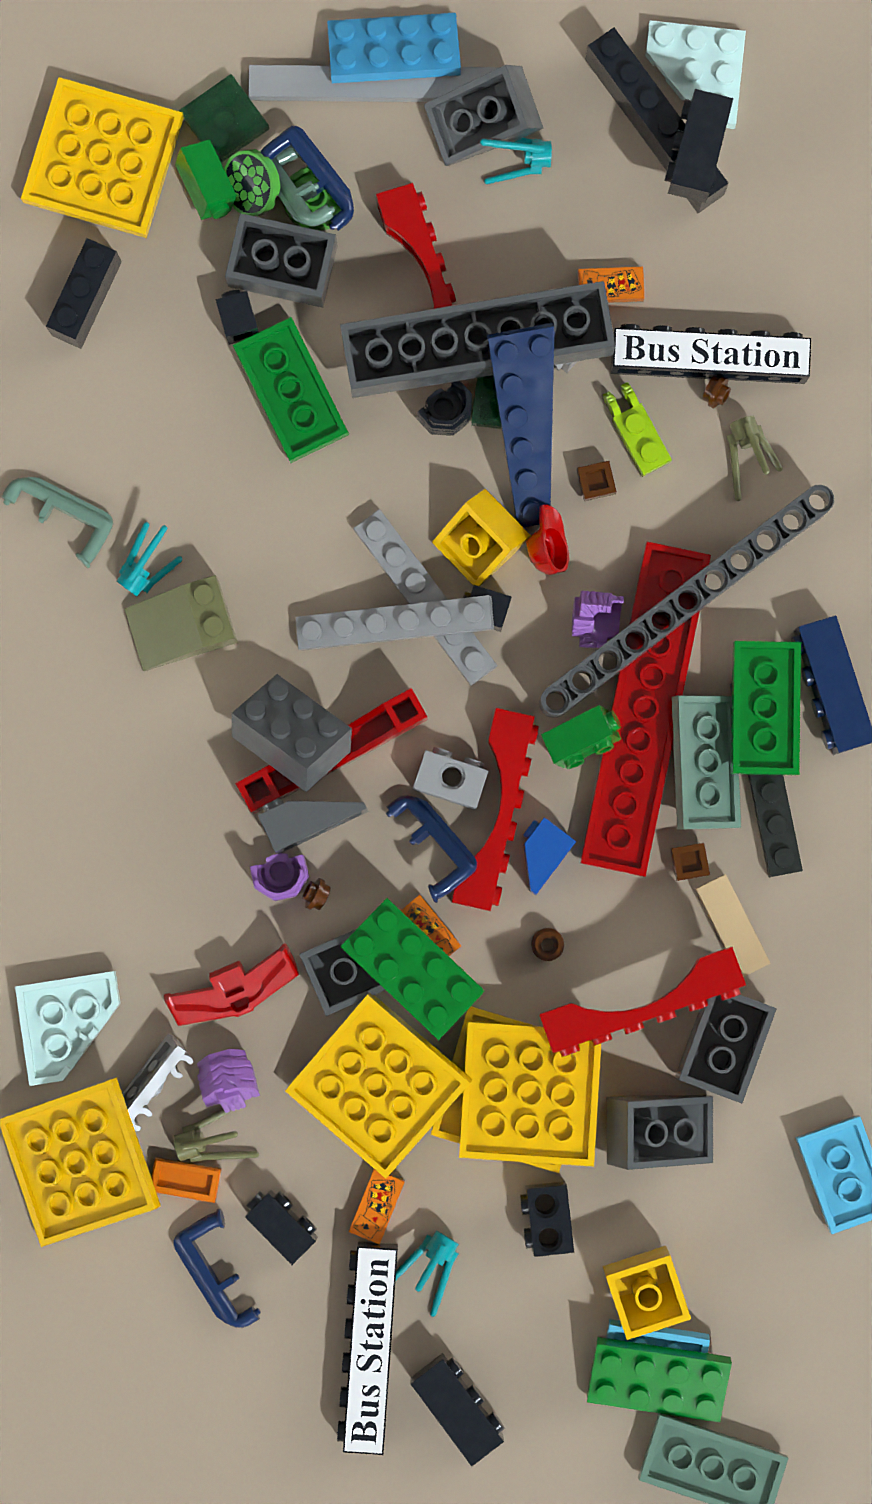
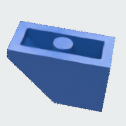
(544, 851)

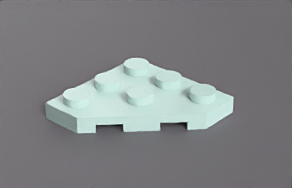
(698, 59)
(62, 1021)

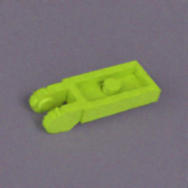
(637, 432)

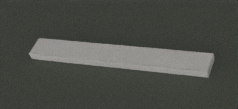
(315, 84)

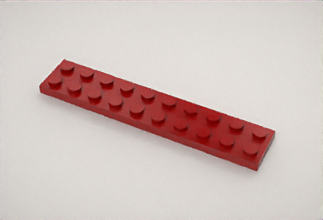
(636, 768)

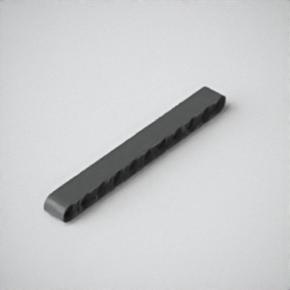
(698, 590)

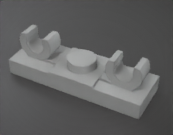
(152, 1076)

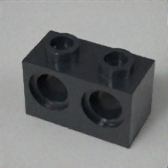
(556, 1217)

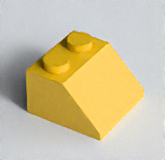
(480, 538)
(646, 1292)

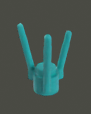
(536, 153)
(133, 575)
(439, 1250)

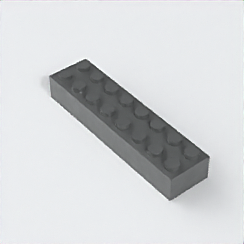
(453, 341)

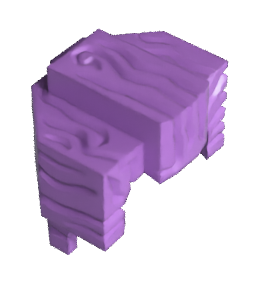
(596, 618)
(280, 876)
(227, 1079)

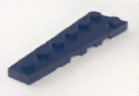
(524, 392)

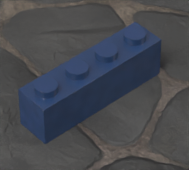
(833, 685)

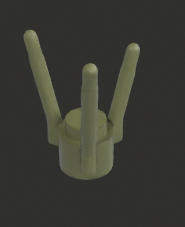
(748, 435)
(191, 1144)

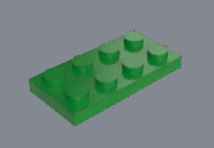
(291, 390)
(766, 708)
(412, 968)
(659, 1379)

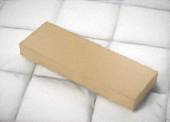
(732, 924)

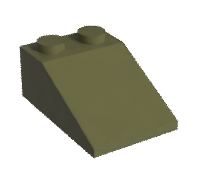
(181, 623)

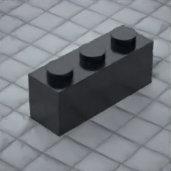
(698, 145)
(83, 293)
(458, 1408)

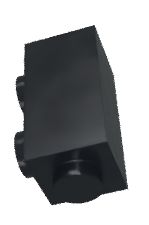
(280, 1225)

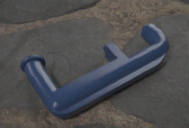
(319, 167)
(435, 827)
(204, 1275)

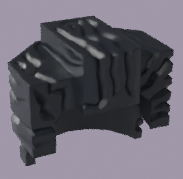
(446, 410)

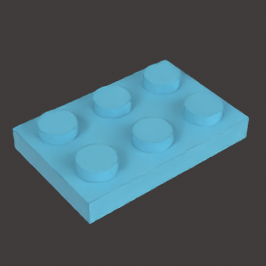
(840, 1172)

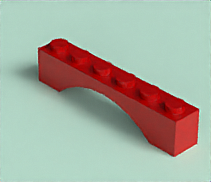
(404, 221)
(368, 733)
(509, 743)
(709, 977)

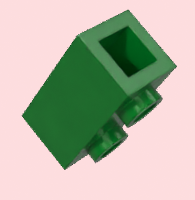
(205, 180)
(582, 736)

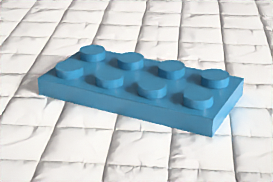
(394, 48)

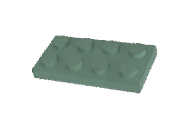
(702, 763)
(710, 1465)

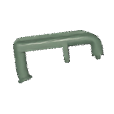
(295, 198)
(68, 504)

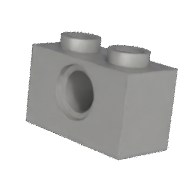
(430, 778)

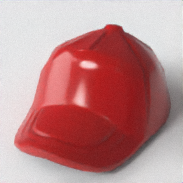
(549, 545)

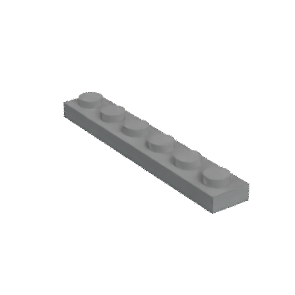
(419, 587)
(395, 623)

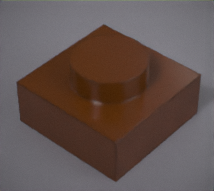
(596, 481)
(690, 861)

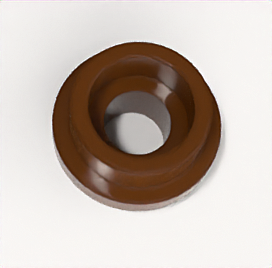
(716, 391)
(316, 894)
(558, 947)

